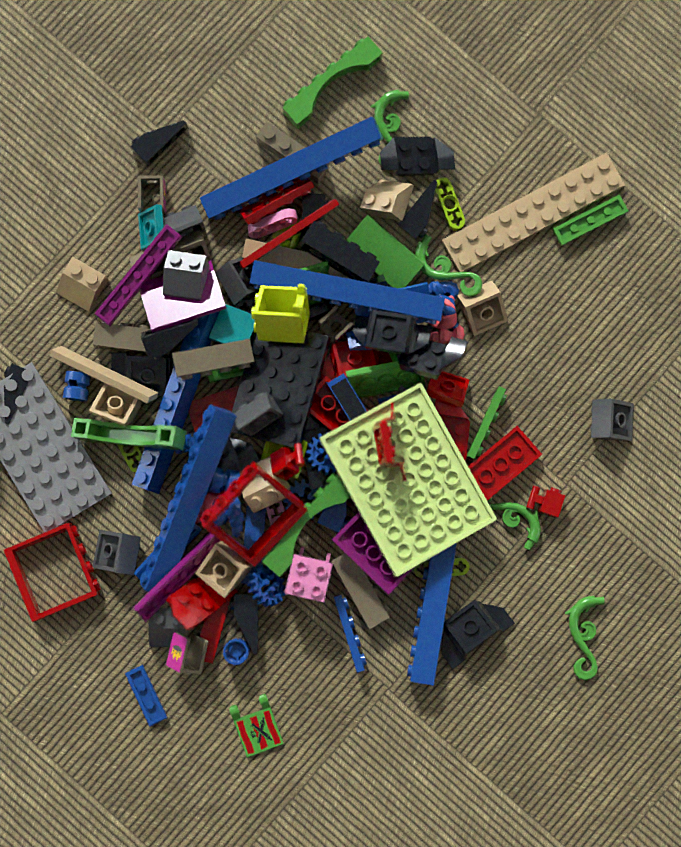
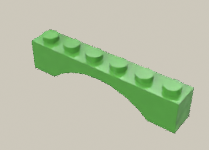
(360, 58)
(142, 436)
(281, 555)

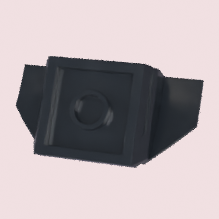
(416, 156)
(391, 332)
(432, 358)
(145, 371)
(312, 430)
(237, 455)
(470, 629)

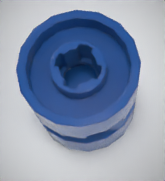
(75, 392)
(222, 480)
(236, 651)

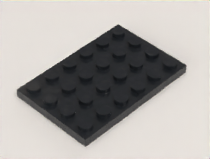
(291, 376)

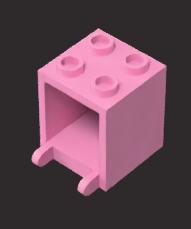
(309, 577)

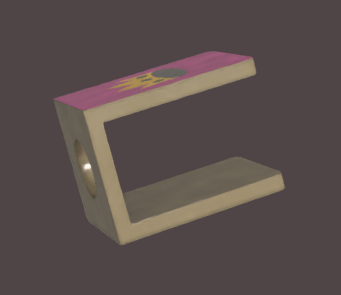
(151, 180)
(331, 317)
(195, 655)

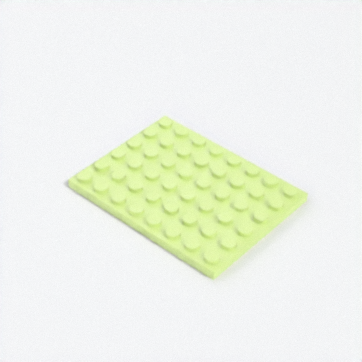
(435, 503)

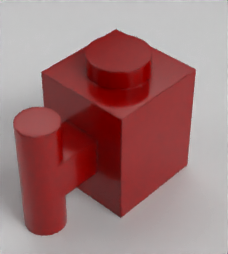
(286, 462)
(550, 502)

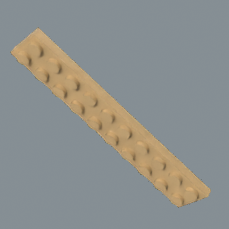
(533, 213)

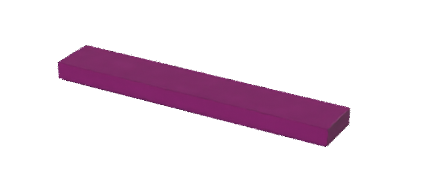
(138, 275)
(175, 578)

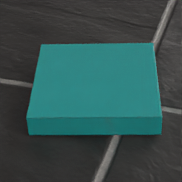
(150, 225)
(232, 326)

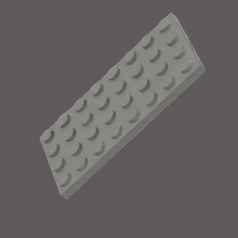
(43, 457)

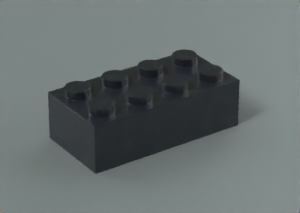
(339, 253)

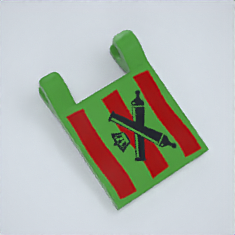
(257, 730)

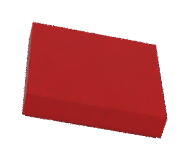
(448, 388)

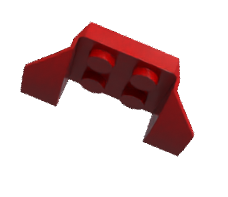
(342, 360)
(456, 424)
(385, 451)
(195, 602)

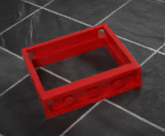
(273, 533)
(23, 584)

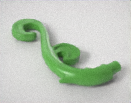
(388, 98)
(444, 273)
(534, 530)
(590, 631)

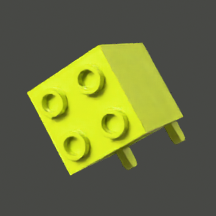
(281, 313)

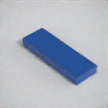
(146, 695)

